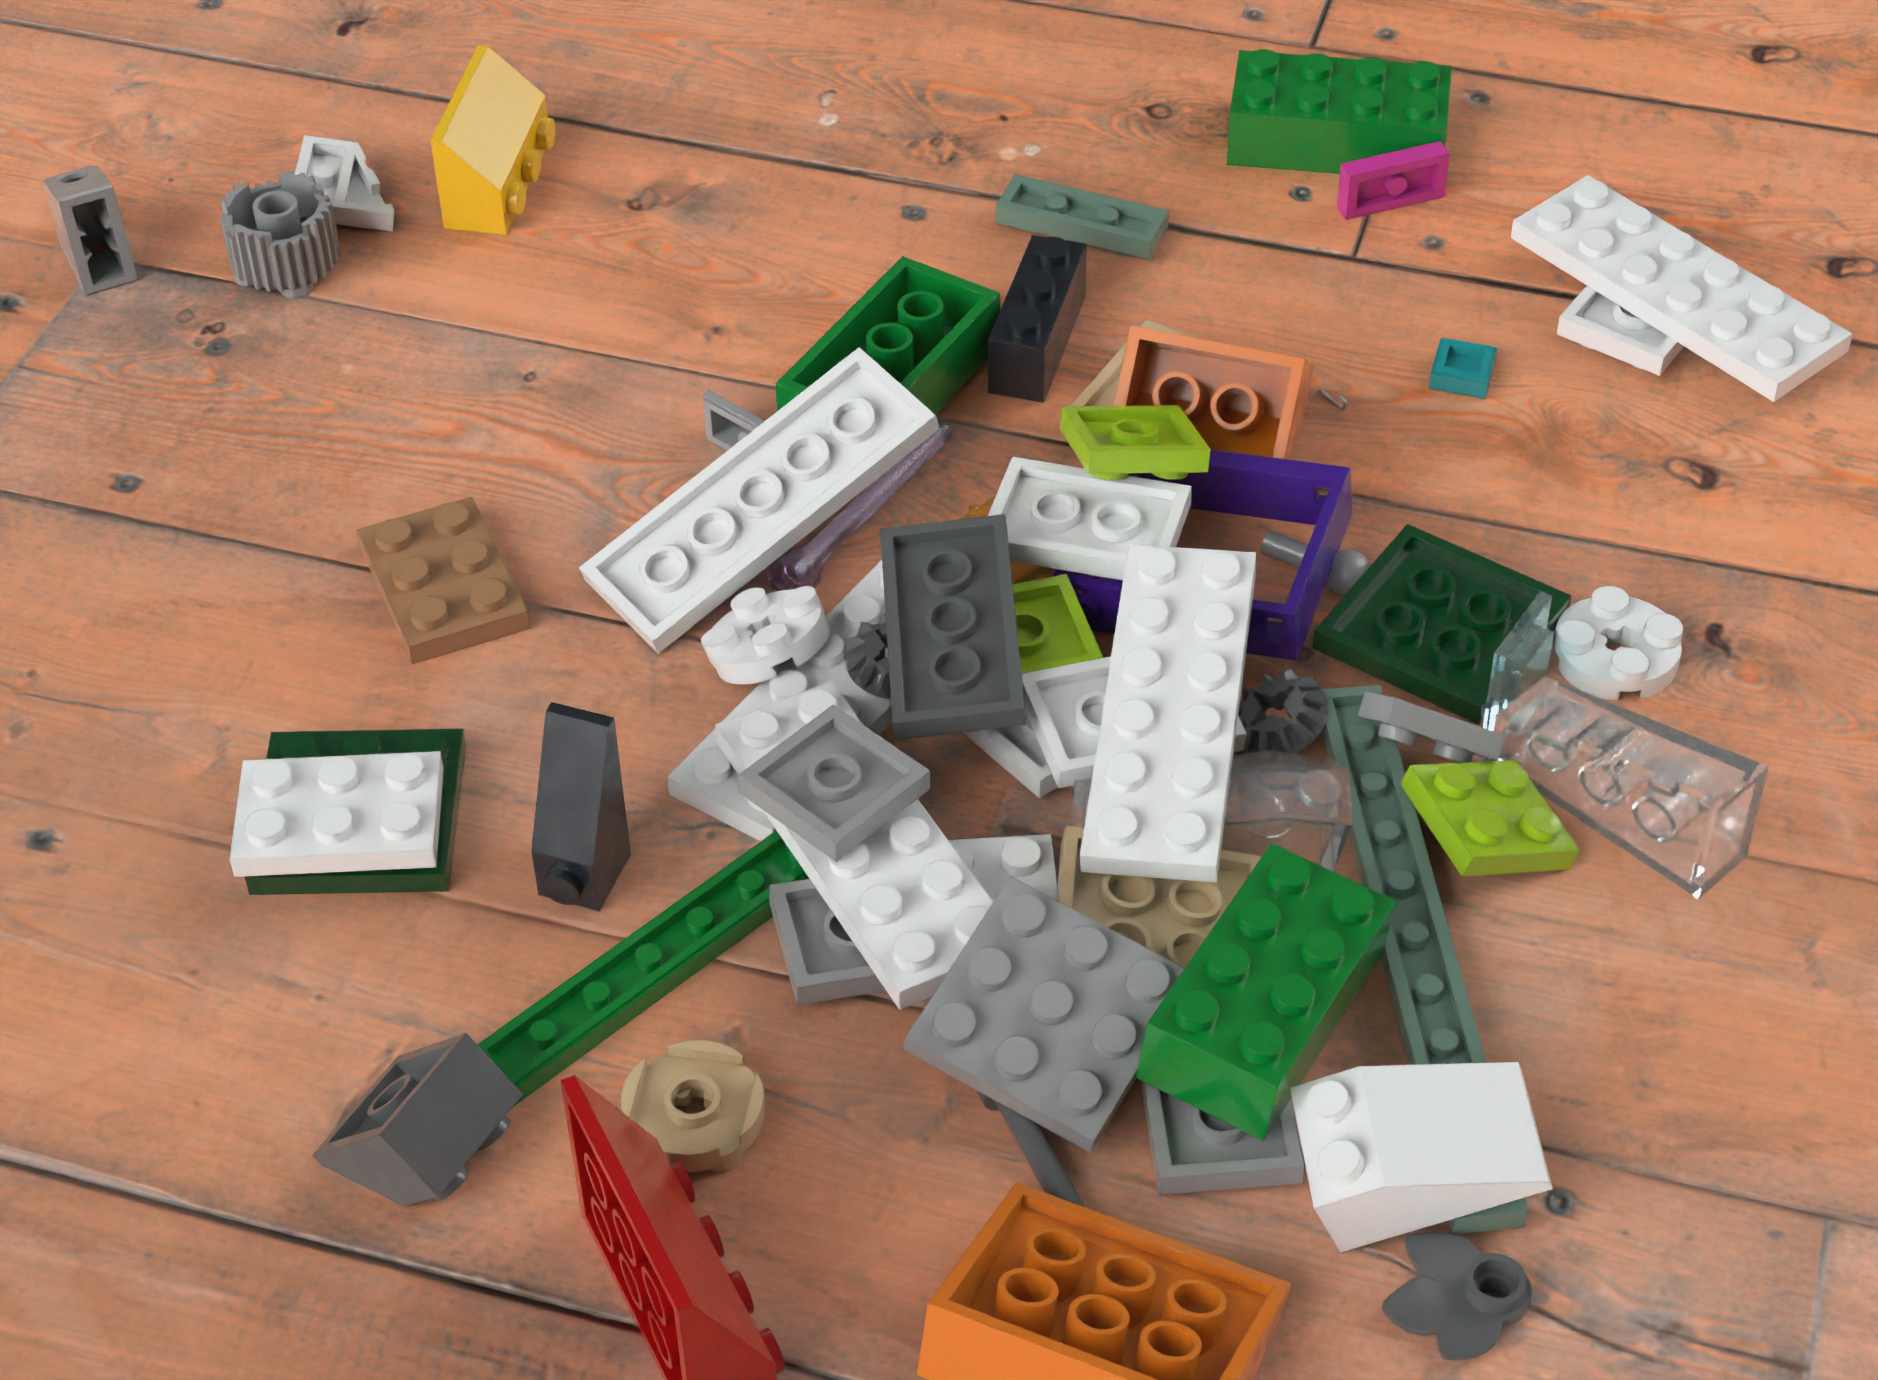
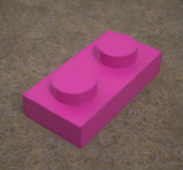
(1393, 180)

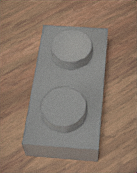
(1406, 722)

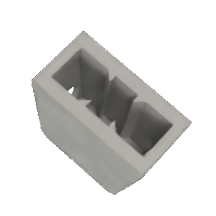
(88, 215)

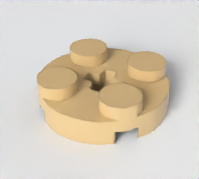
(731, 1097)

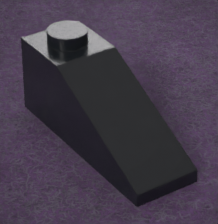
(580, 809)

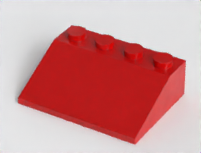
(661, 1250)

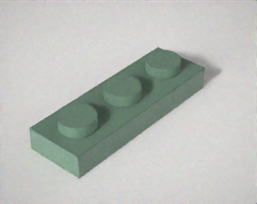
(1082, 216)

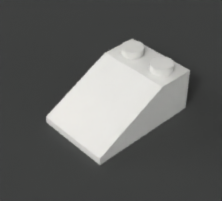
(1416, 1146)

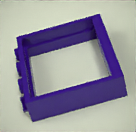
(1258, 489)

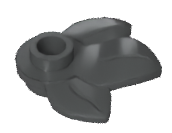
(1451, 1298)

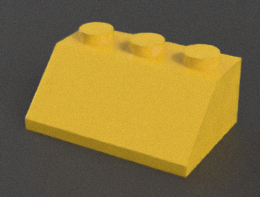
(489, 145)

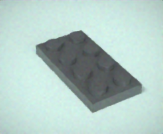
(951, 627)

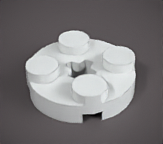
(1616, 618)
(765, 633)

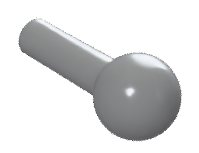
(1346, 566)

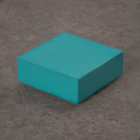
(1463, 368)

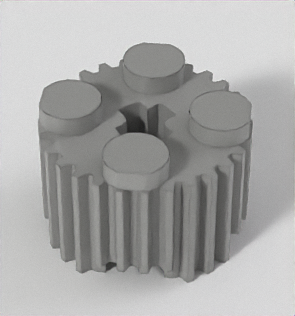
(280, 234)

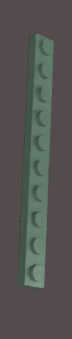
(1419, 949)

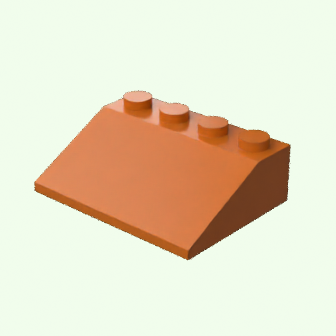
(1094, 1299)

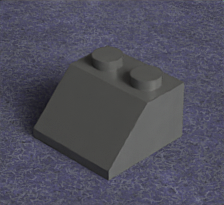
(422, 1122)

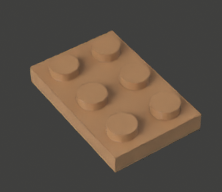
(443, 580)

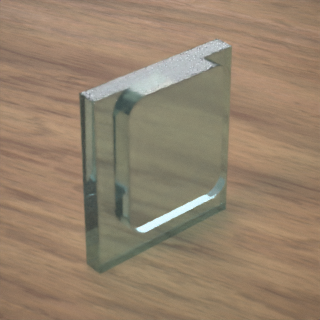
(1520, 658)

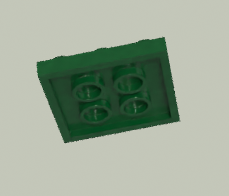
(1432, 620)
(365, 742)

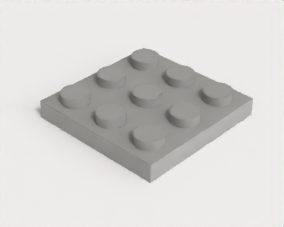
(1045, 1013)

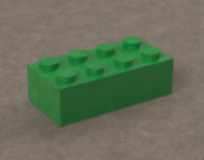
(1332, 109)
(913, 323)
(1265, 991)

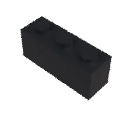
(1037, 318)

